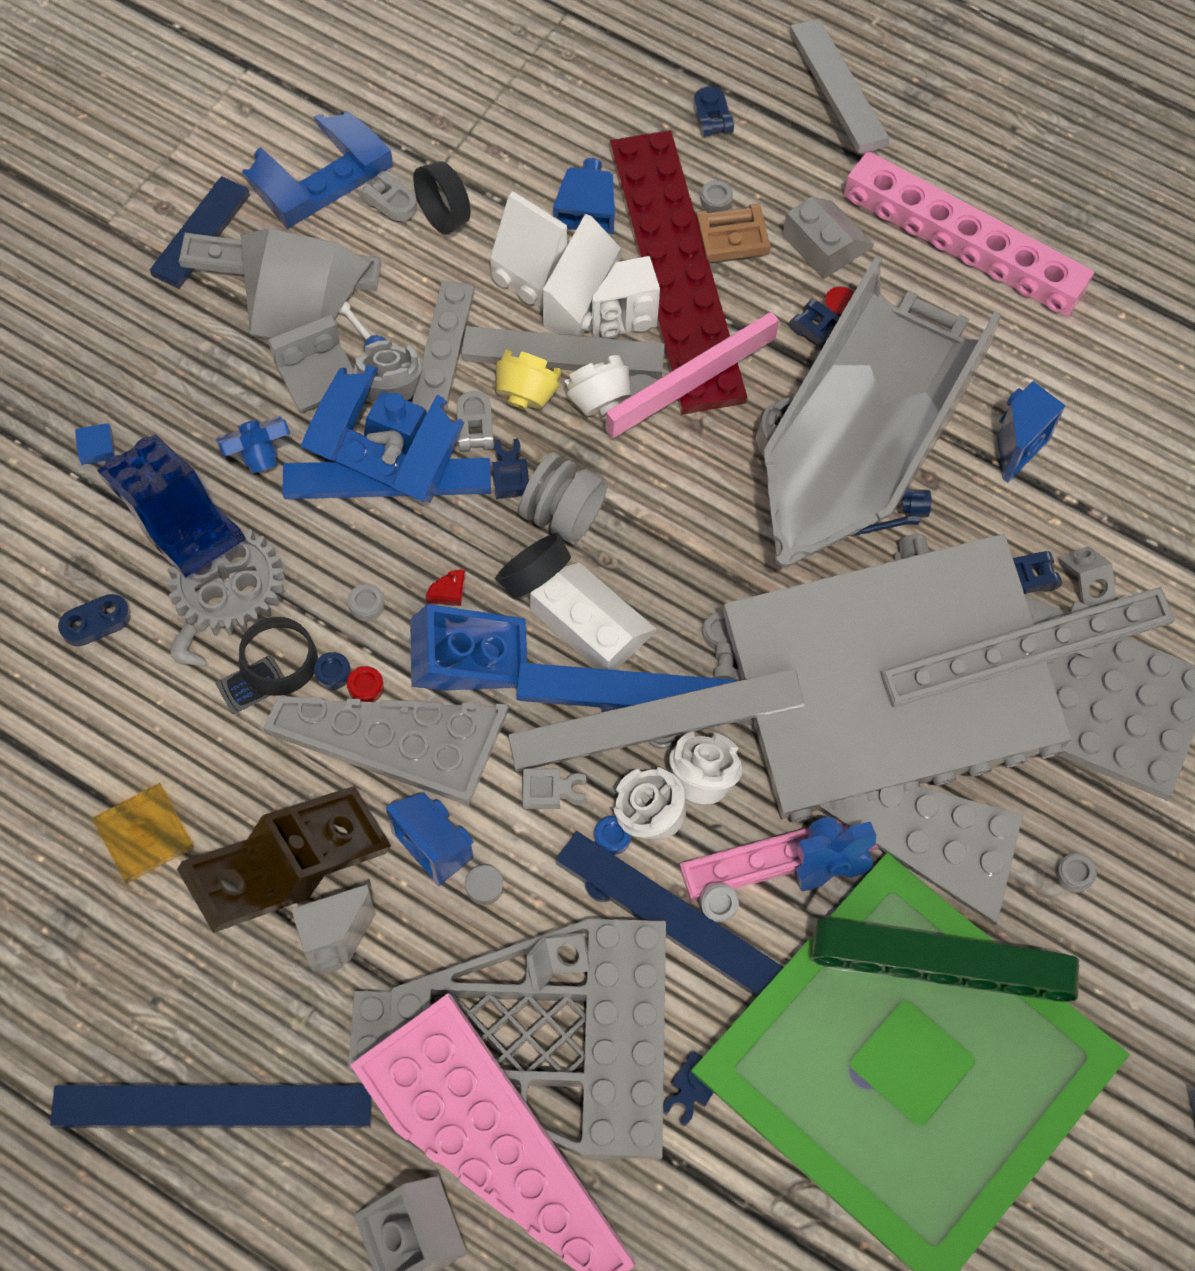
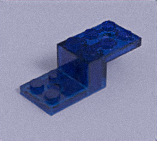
(170, 505)

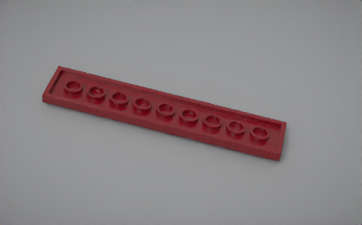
(669, 233)

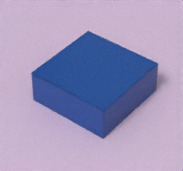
(94, 443)

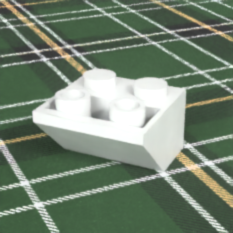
(626, 299)

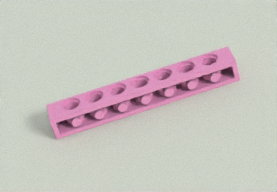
(968, 234)

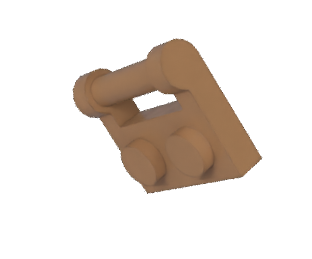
(733, 240)

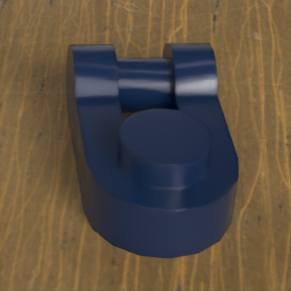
(712, 104)
(803, 324)
(1042, 561)

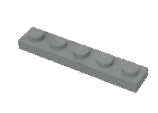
(444, 343)

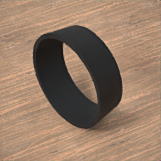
(432, 202)
(534, 565)
(283, 685)

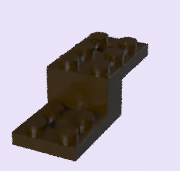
(283, 858)

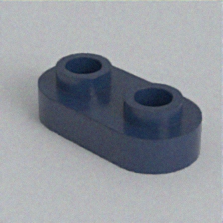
(94, 620)

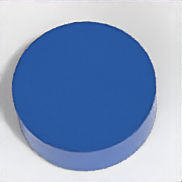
(611, 835)

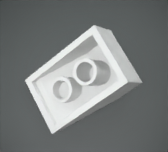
(527, 249)

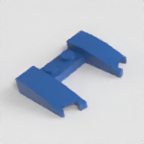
(292, 201)
(334, 438)

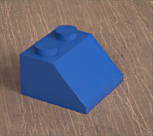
(1026, 427)
(430, 836)

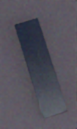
(208, 219)

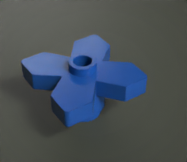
(255, 442)
(834, 852)

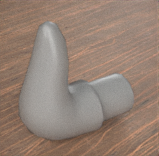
(393, 444)
(180, 645)

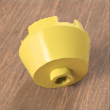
(525, 380)

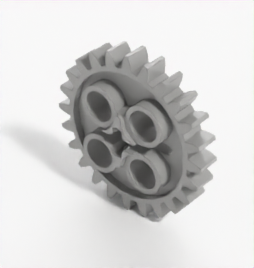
(235, 606)

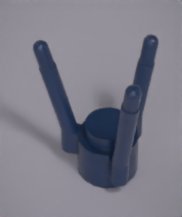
(914, 504)

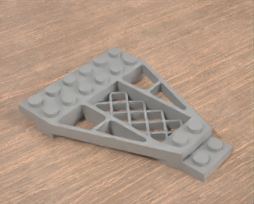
(621, 1039)

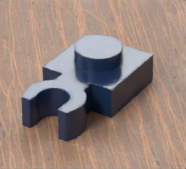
(509, 471)
(690, 1090)

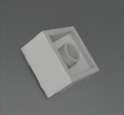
(824, 235)
(333, 928)
(411, 1229)

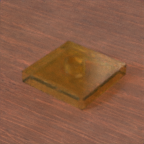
(142, 833)

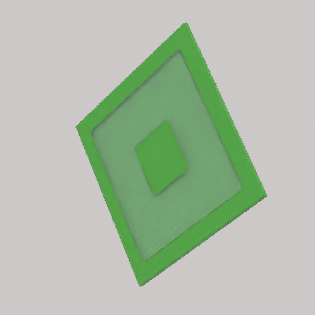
(907, 1093)

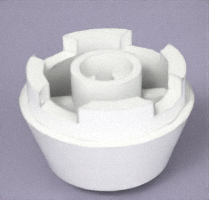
(599, 386)
(706, 766)
(650, 804)

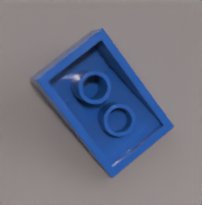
(466, 649)

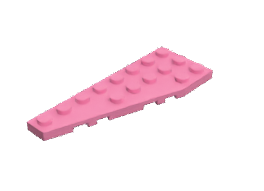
(465, 1113)

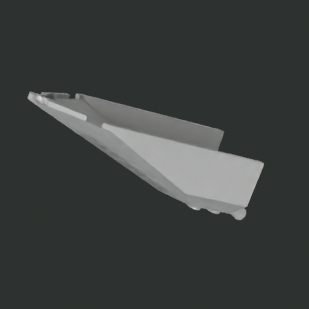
(866, 417)

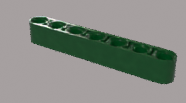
(946, 960)

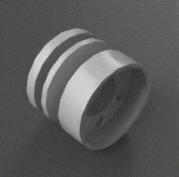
(563, 498)

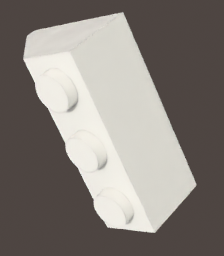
(577, 277)
(590, 617)

